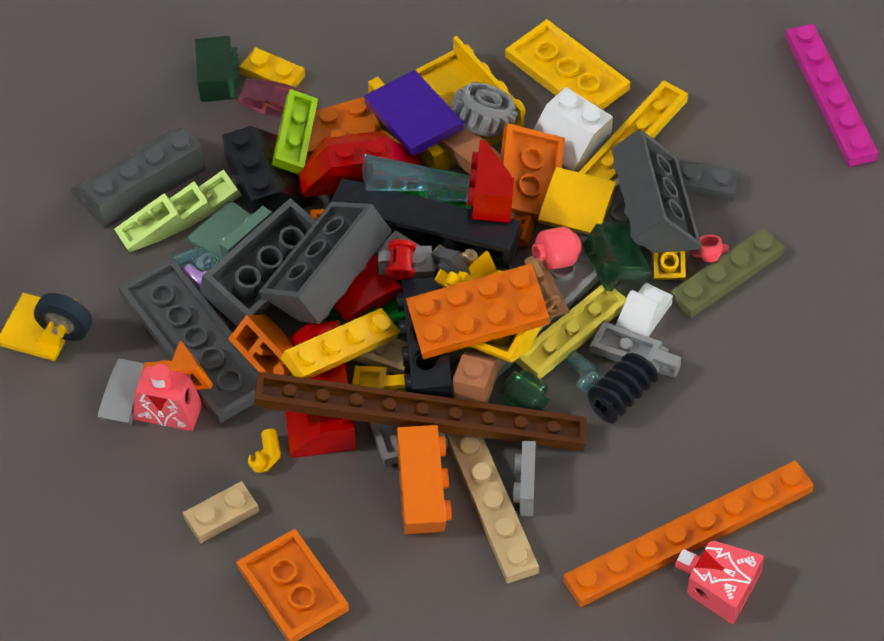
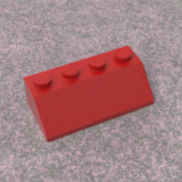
(315, 433)

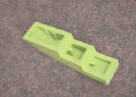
(170, 216)

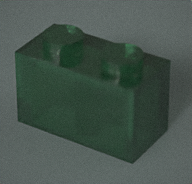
(216, 68)

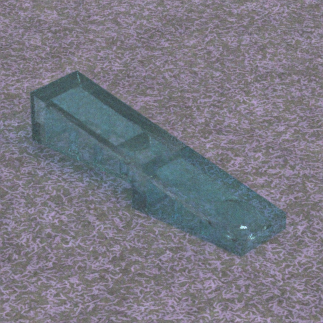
(395, 175)

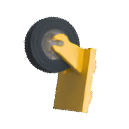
(44, 324)

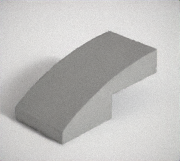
(118, 397)

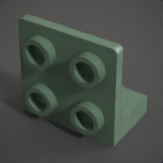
(227, 228)

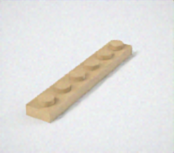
(493, 507)

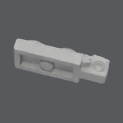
(616, 341)

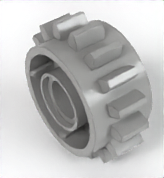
(484, 109)

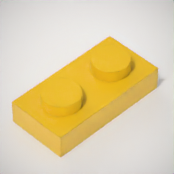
(269, 67)

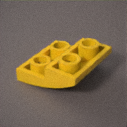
(576, 201)

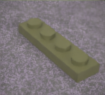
(727, 272)

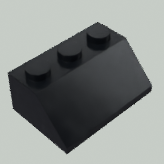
(260, 183)

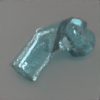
(198, 256)
(586, 369)

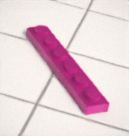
(831, 95)

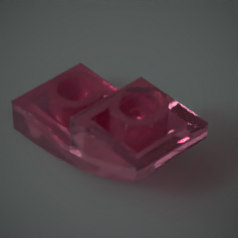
(263, 93)

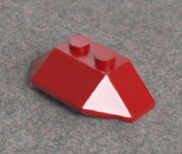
(344, 158)

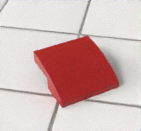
(366, 291)

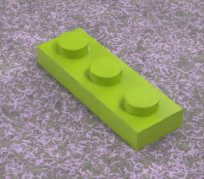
(295, 131)

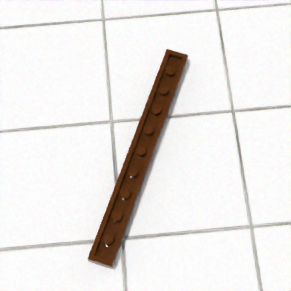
(416, 409)

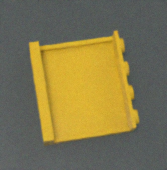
(445, 77)

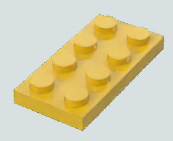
(562, 62)

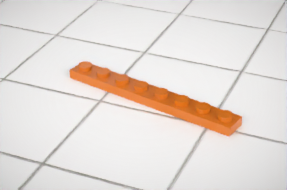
(687, 532)

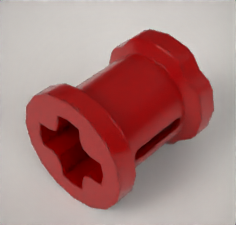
(401, 259)

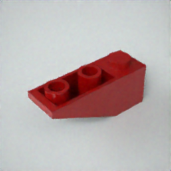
(489, 186)

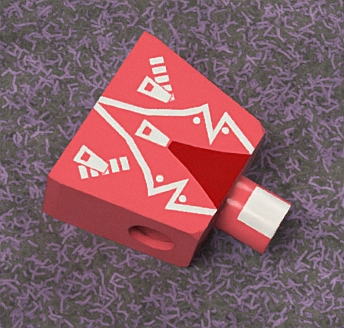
(166, 398)
(721, 577)

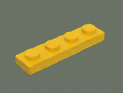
(340, 344)

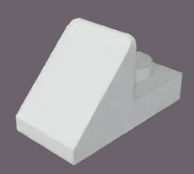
(644, 309)

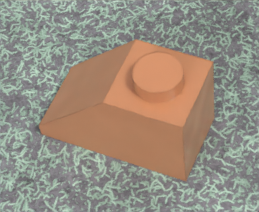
(476, 376)

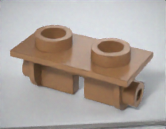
(552, 297)

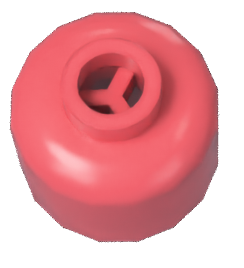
(557, 248)

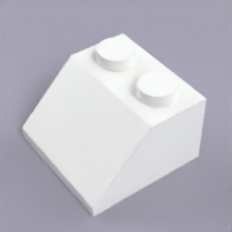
(580, 123)

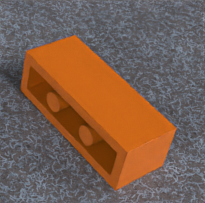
(422, 479)

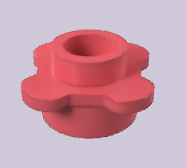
(711, 248)

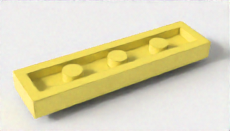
(571, 331)

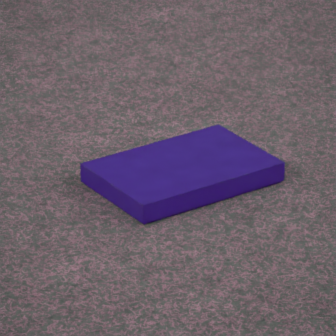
(413, 112)

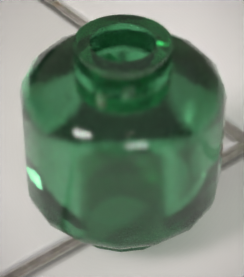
(525, 391)

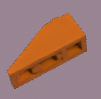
(262, 344)

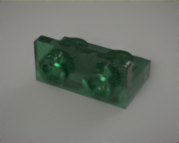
(615, 255)

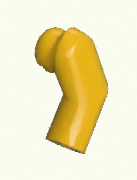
(268, 455)

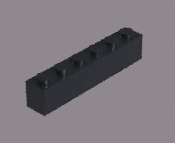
(436, 222)

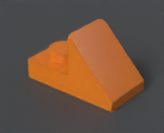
(185, 362)

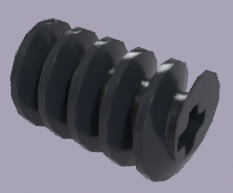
(621, 386)

